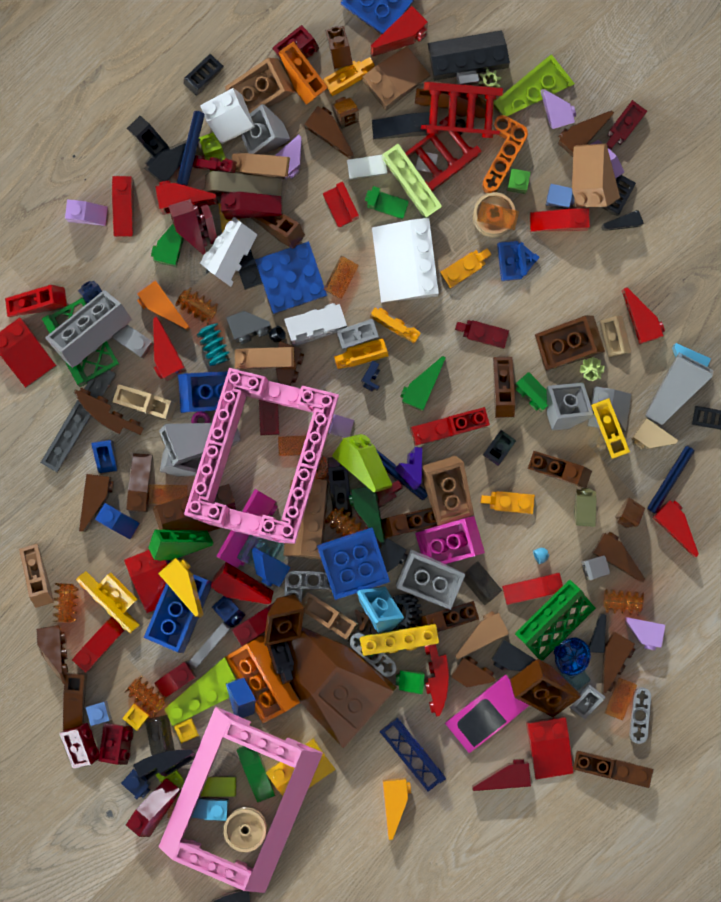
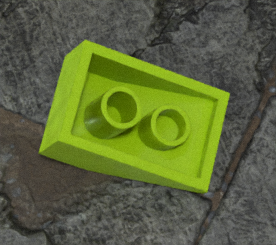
(363, 461)

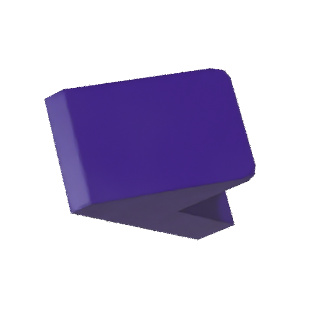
(412, 470)

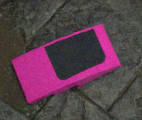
(486, 714)

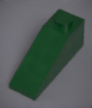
(367, 506)

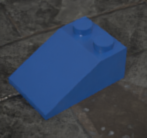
(200, 391)

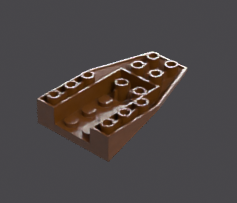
(336, 684)

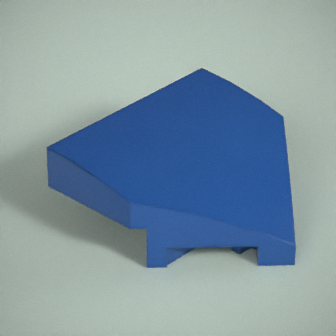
(515, 260)

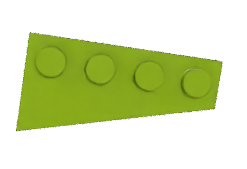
(546, 75)
(202, 694)

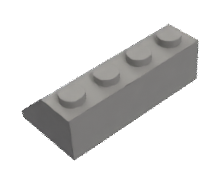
(88, 328)

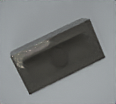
(481, 583)
(159, 734)

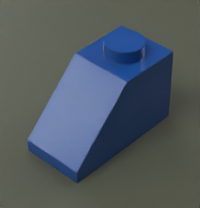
(117, 521)
(269, 568)

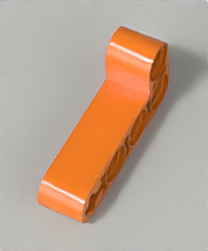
(502, 157)

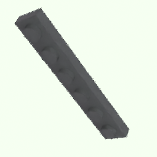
(75, 424)

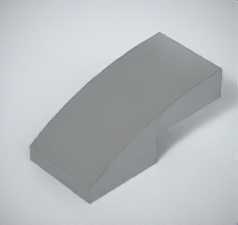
(468, 77)

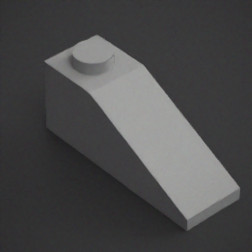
(133, 341)

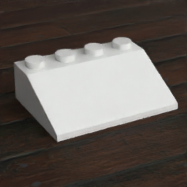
(405, 260)

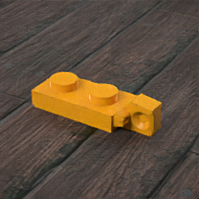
(347, 76)
(464, 267)
(395, 325)
(362, 354)
(510, 502)

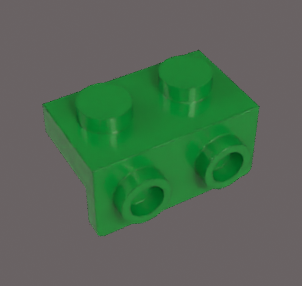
(533, 390)

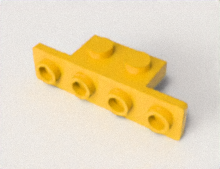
(112, 597)
(399, 640)

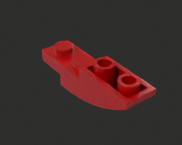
(449, 426)
(437, 685)

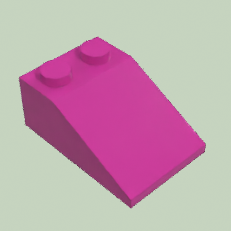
(451, 541)

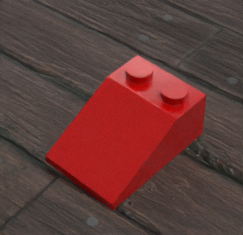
(402, 33)
(173, 193)
(24, 352)
(165, 355)
(145, 577)
(550, 747)

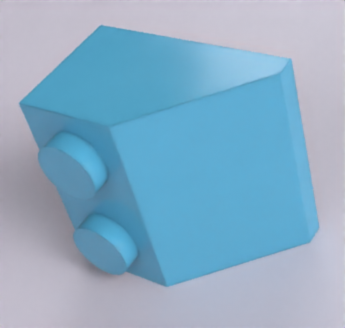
(380, 608)

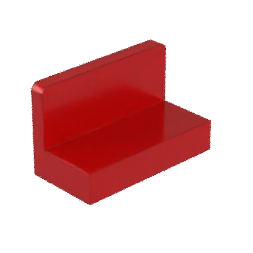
(341, 205)

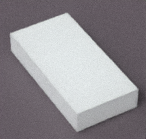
(366, 167)

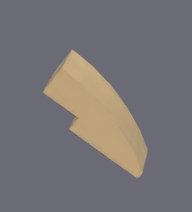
(144, 402)

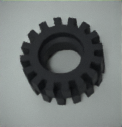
(412, 611)

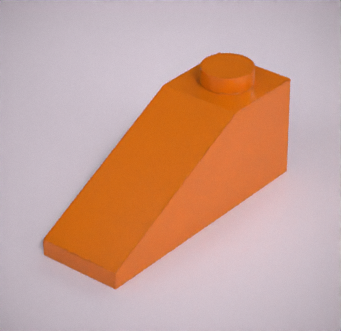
(302, 74)
(159, 304)

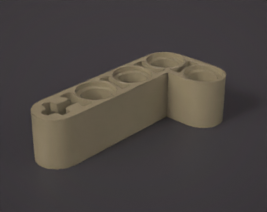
(225, 182)

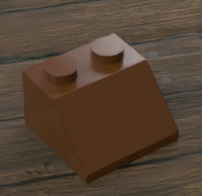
(284, 620)

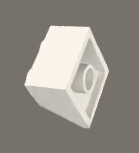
(227, 115)

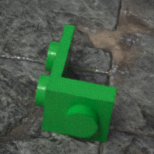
(386, 203)

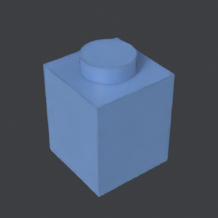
(560, 197)
(98, 713)

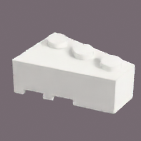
(228, 250)
(315, 324)

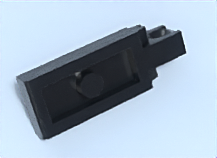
(282, 660)

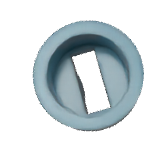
(541, 555)

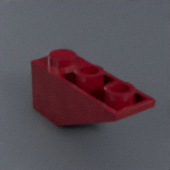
(185, 221)

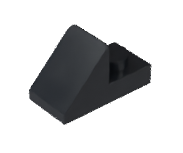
(249, 272)
(499, 447)

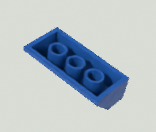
(172, 620)

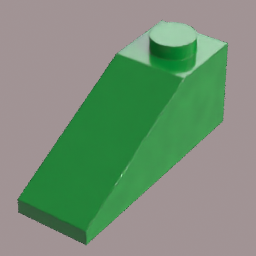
(168, 248)
(420, 388)
(178, 543)
(410, 681)
(255, 773)

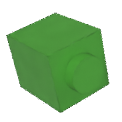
(518, 181)

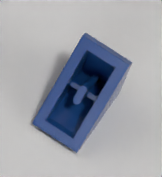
(105, 456)
(241, 698)

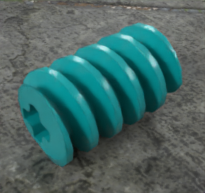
(213, 345)

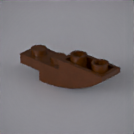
(423, 98)
(100, 409)
(613, 769)

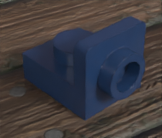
(89, 290)
(371, 373)
(228, 611)
(136, 785)

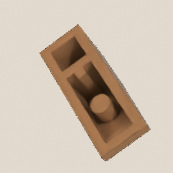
(261, 165)
(264, 358)
(36, 576)
(486, 631)

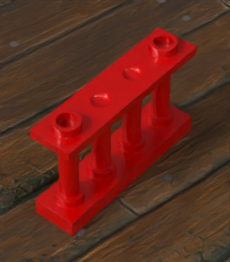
(472, 93)
(454, 164)

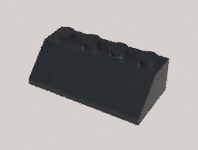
(468, 54)

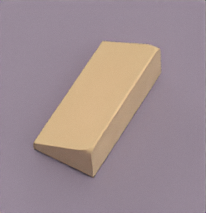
(615, 336)

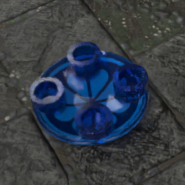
(572, 656)

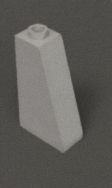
(678, 386)
(187, 440)

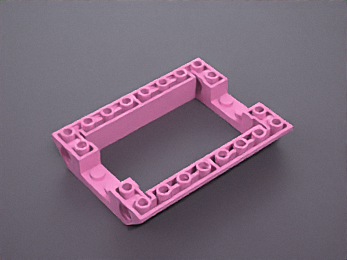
(219, 442)
(288, 751)

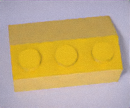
(281, 773)

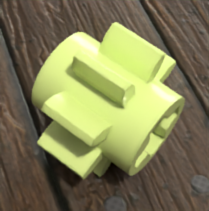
(487, 76)
(592, 369)

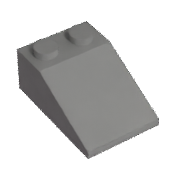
(430, 579)

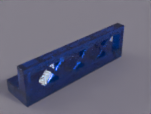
(418, 750)

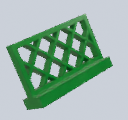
(78, 370)
(550, 614)

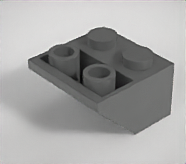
(246, 325)

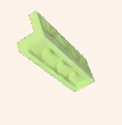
(411, 181)

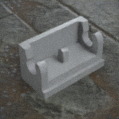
(357, 334)

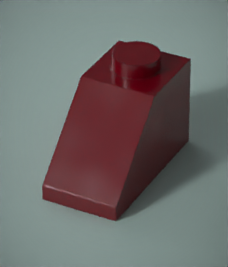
(175, 679)

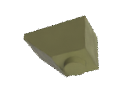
(585, 507)

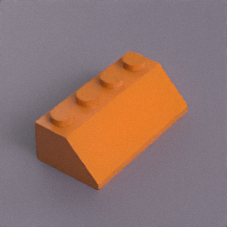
(255, 665)

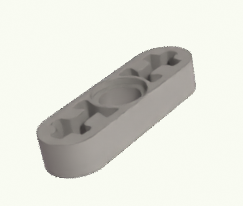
(209, 645)
(380, 668)
(633, 729)

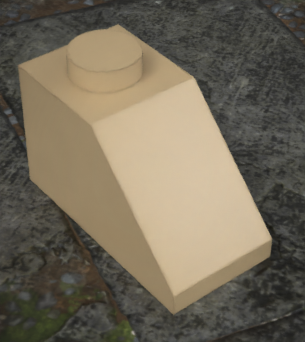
(652, 436)

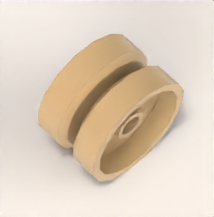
(495, 199)
(237, 837)

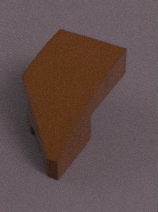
(365, 623)

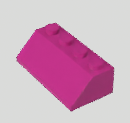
(259, 505)

